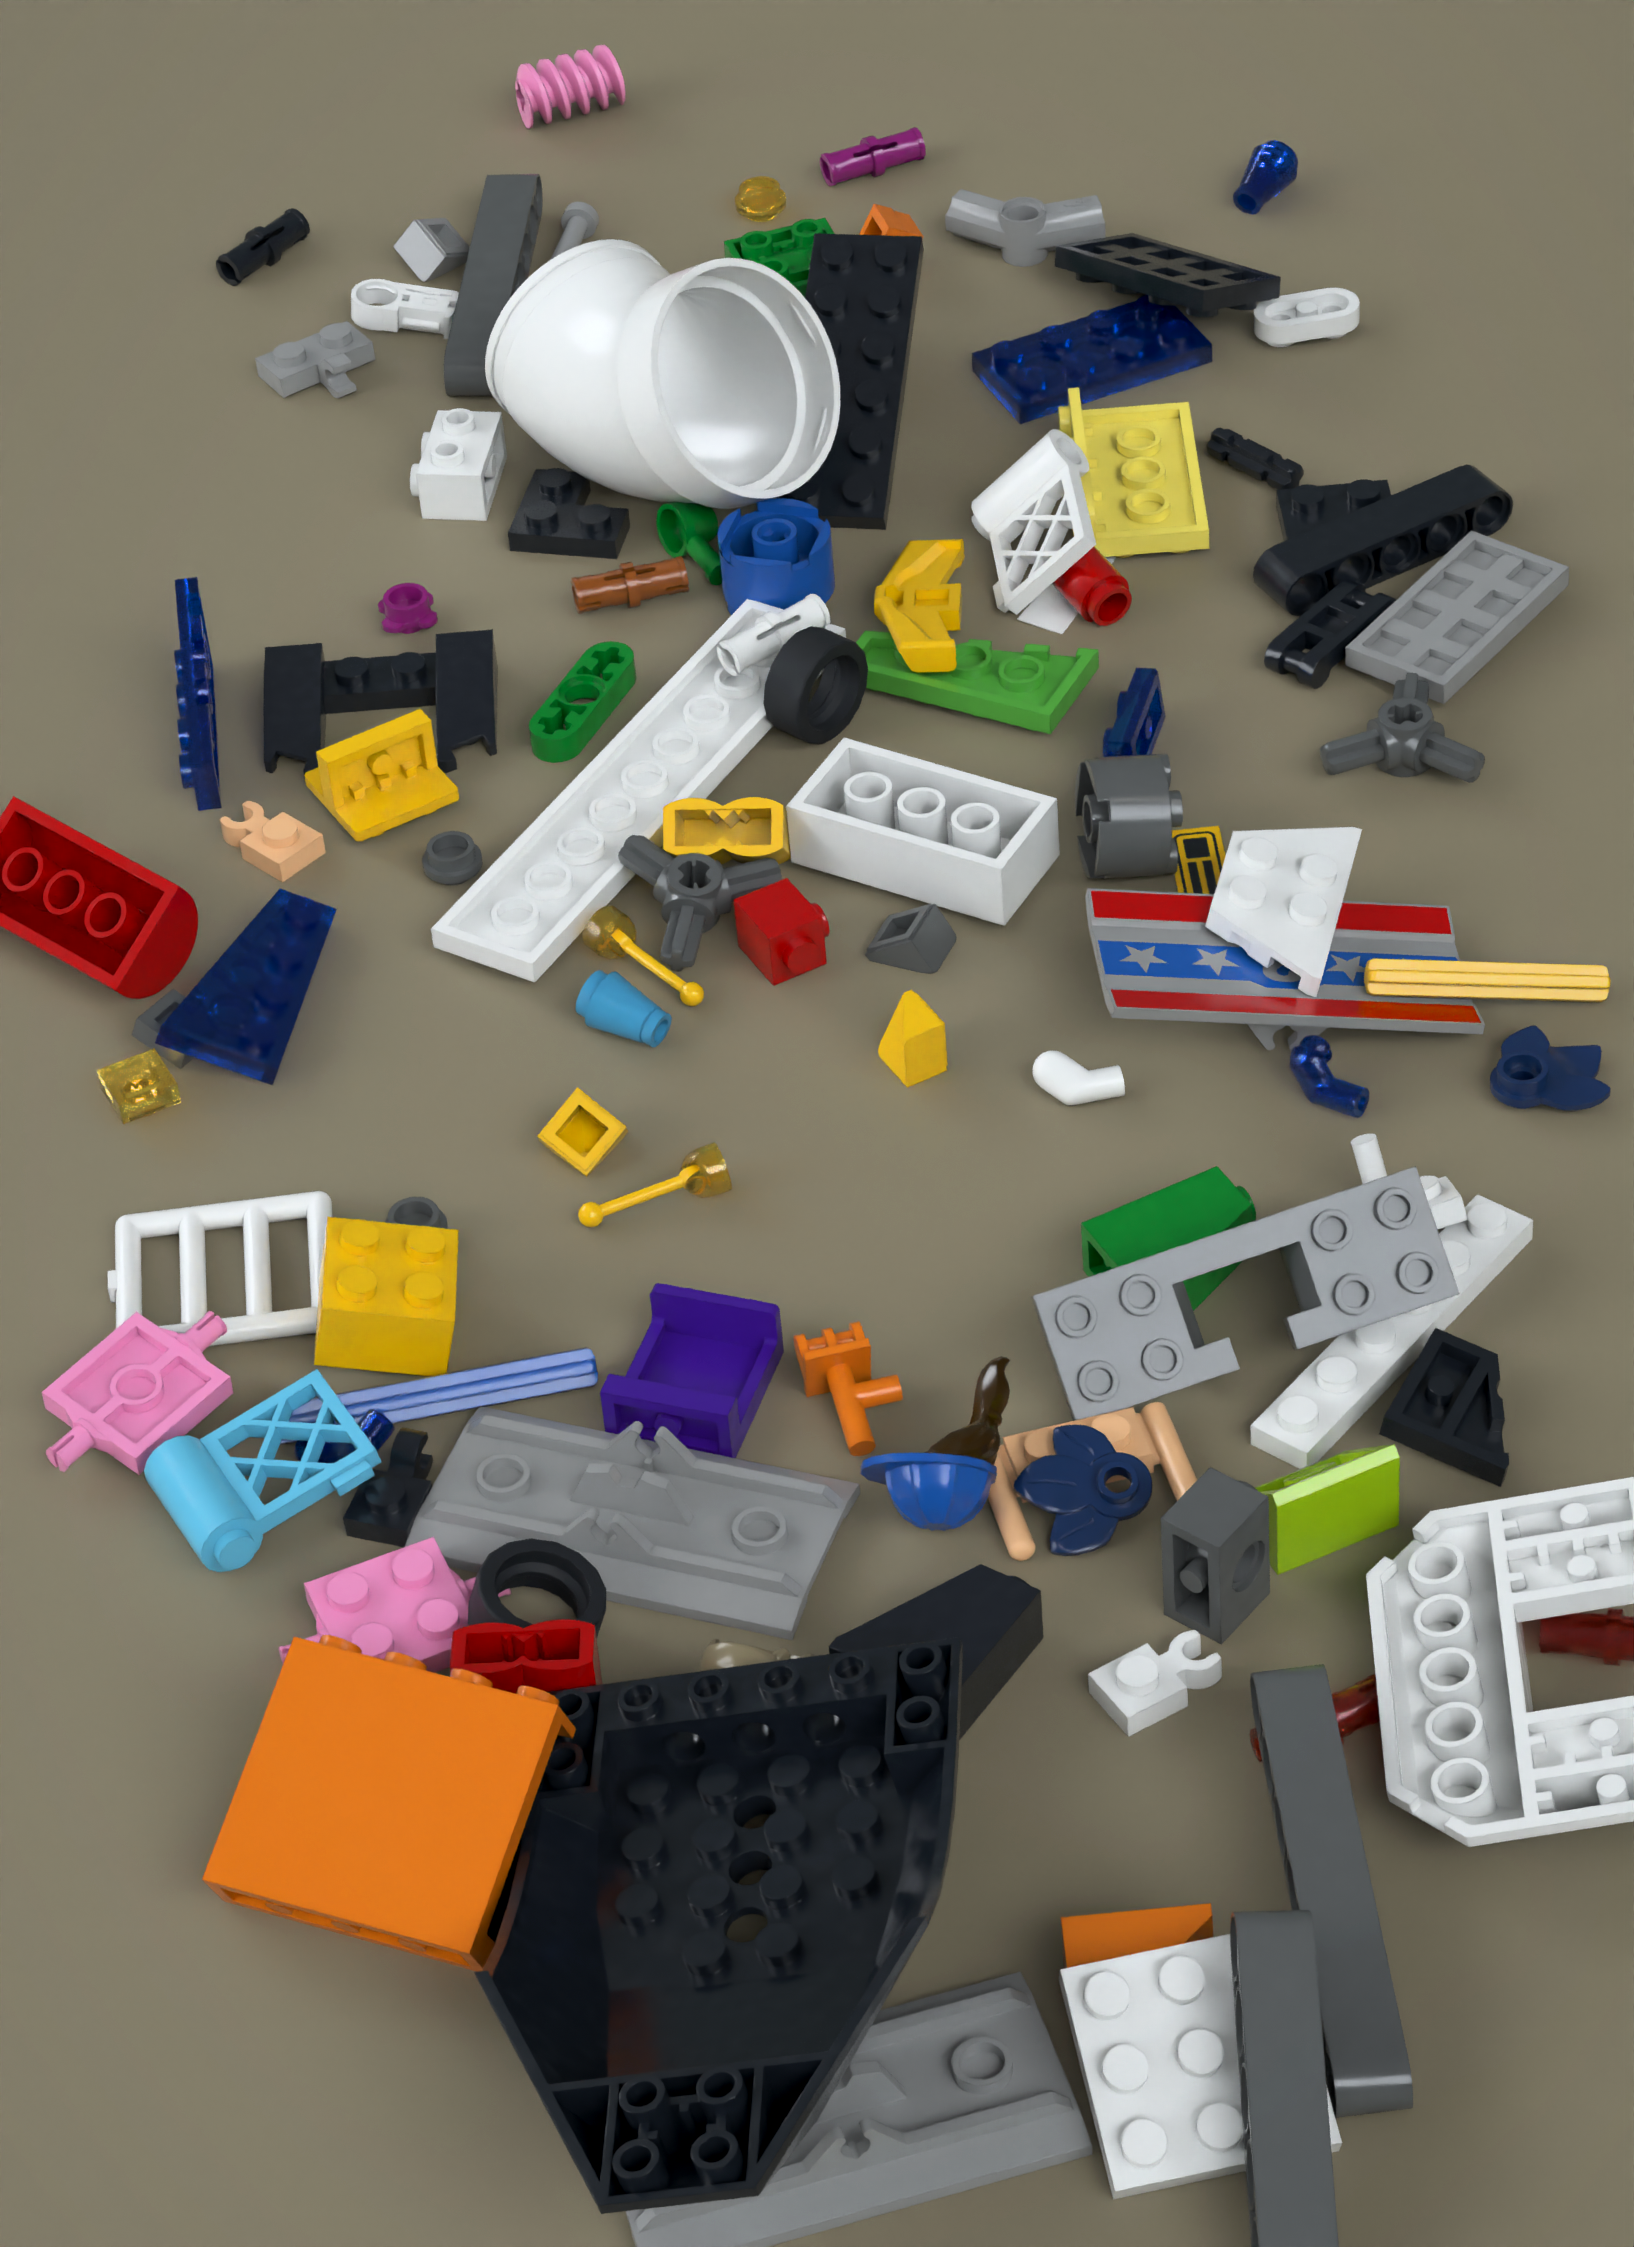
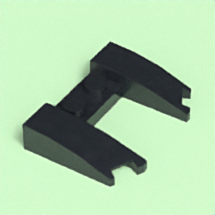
(455, 678)

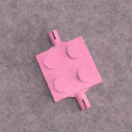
(137, 1391)
(394, 1604)

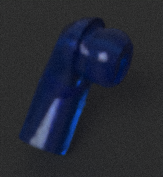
(1319, 1085)

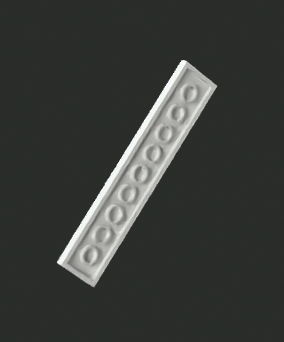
(568, 858)

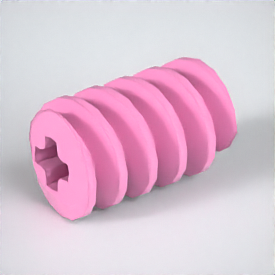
(568, 83)

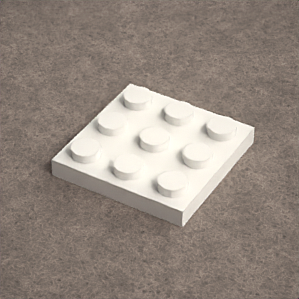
(1162, 2064)

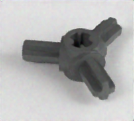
(1403, 740)
(692, 892)

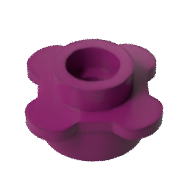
(407, 609)

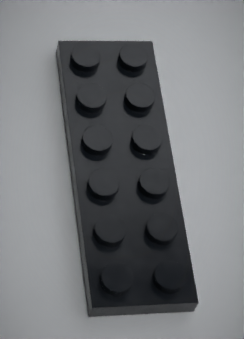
(867, 304)

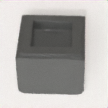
(913, 940)

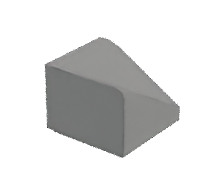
(432, 248)

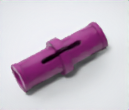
(872, 156)

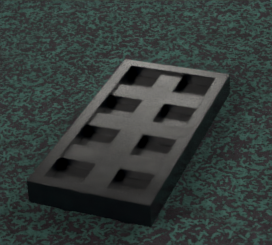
(1167, 274)

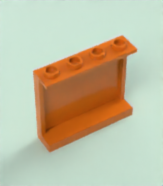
(385, 1800)

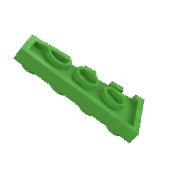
(1004, 686)

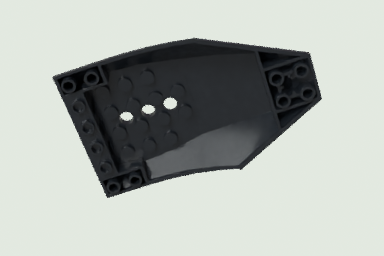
(645, 2029)

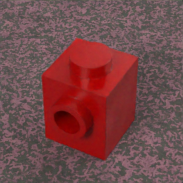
(781, 931)

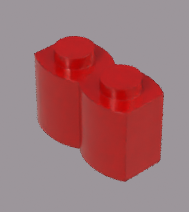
(540, 1656)

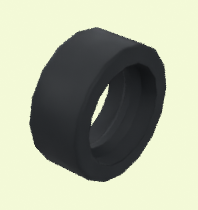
(793, 678)
(541, 1566)

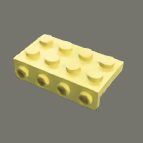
(1140, 476)

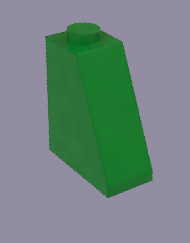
(1166, 1220)

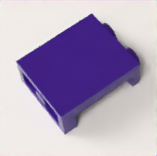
(698, 1369)

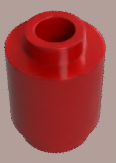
(1095, 589)

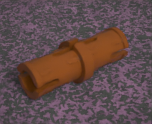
(630, 584)

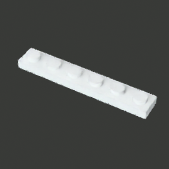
(1370, 1359)

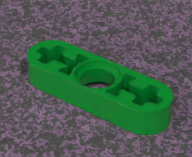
(582, 721)

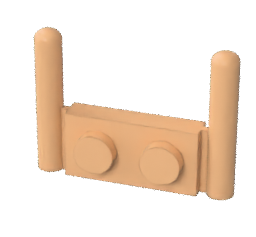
(1144, 1435)

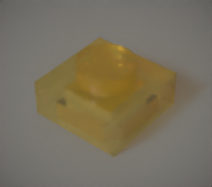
(139, 1086)

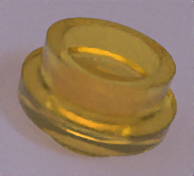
(760, 199)

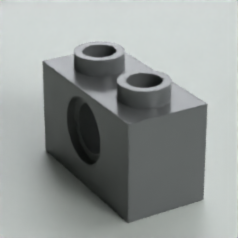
(1215, 1555)

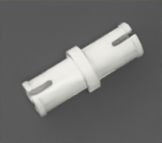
(771, 633)

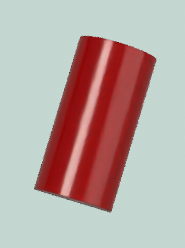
(91, 904)

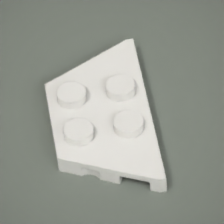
(1284, 896)

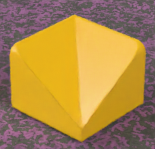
(914, 1041)
(582, 1132)

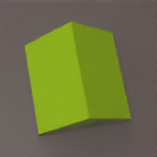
(1332, 1505)

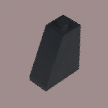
(989, 1611)

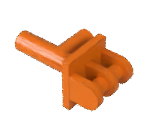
(843, 1366)

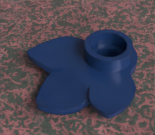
(1547, 1075)
(1075, 1489)

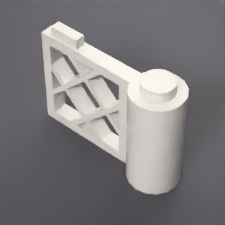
(1024, 501)

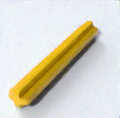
(1486, 980)

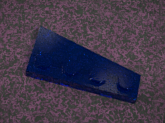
(196, 699)
(254, 991)

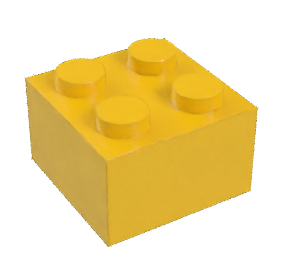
(386, 1297)

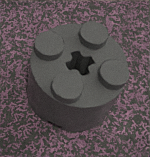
(1127, 816)

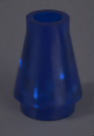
(1267, 173)

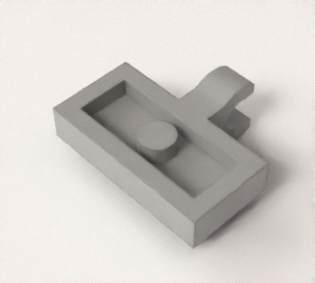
(317, 360)

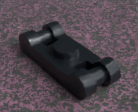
(1325, 632)

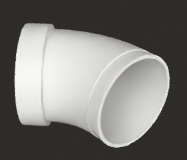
(667, 381)

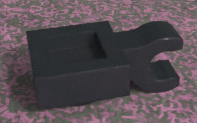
(390, 1500)

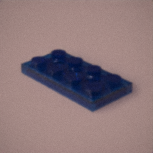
(1096, 353)

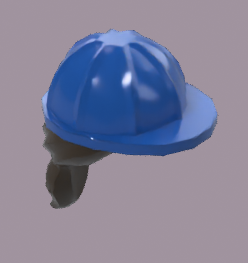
(956, 1473)

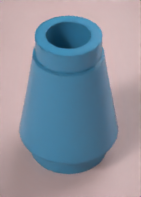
(621, 1009)

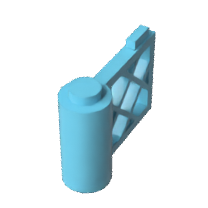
(222, 1509)

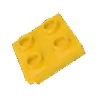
(382, 777)

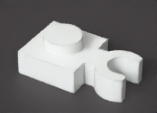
(1150, 1686)

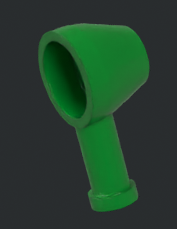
(686, 531)

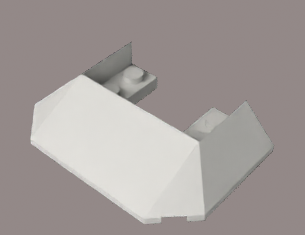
(1456, 1668)

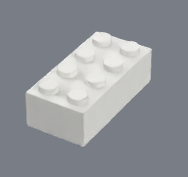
(923, 830)

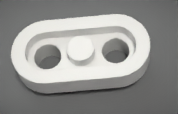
(1306, 316)

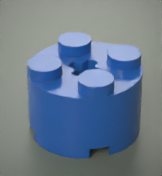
(775, 554)

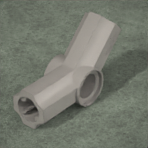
(1024, 225)

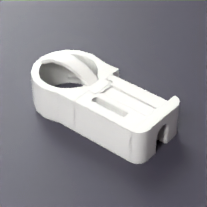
(404, 307)

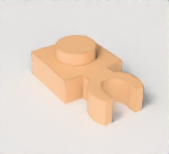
(274, 845)

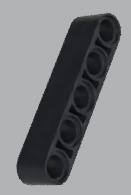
(1383, 538)

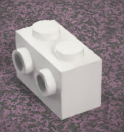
(460, 465)

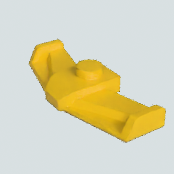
(921, 605)

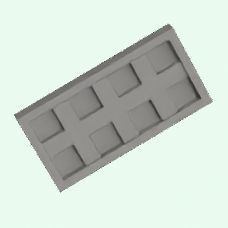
(1458, 615)

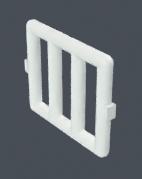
(191, 1224)

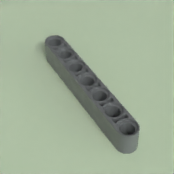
(493, 272)
(1331, 1878)

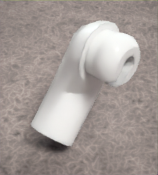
(1074, 1083)

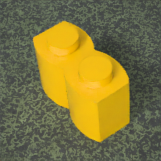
(738, 831)

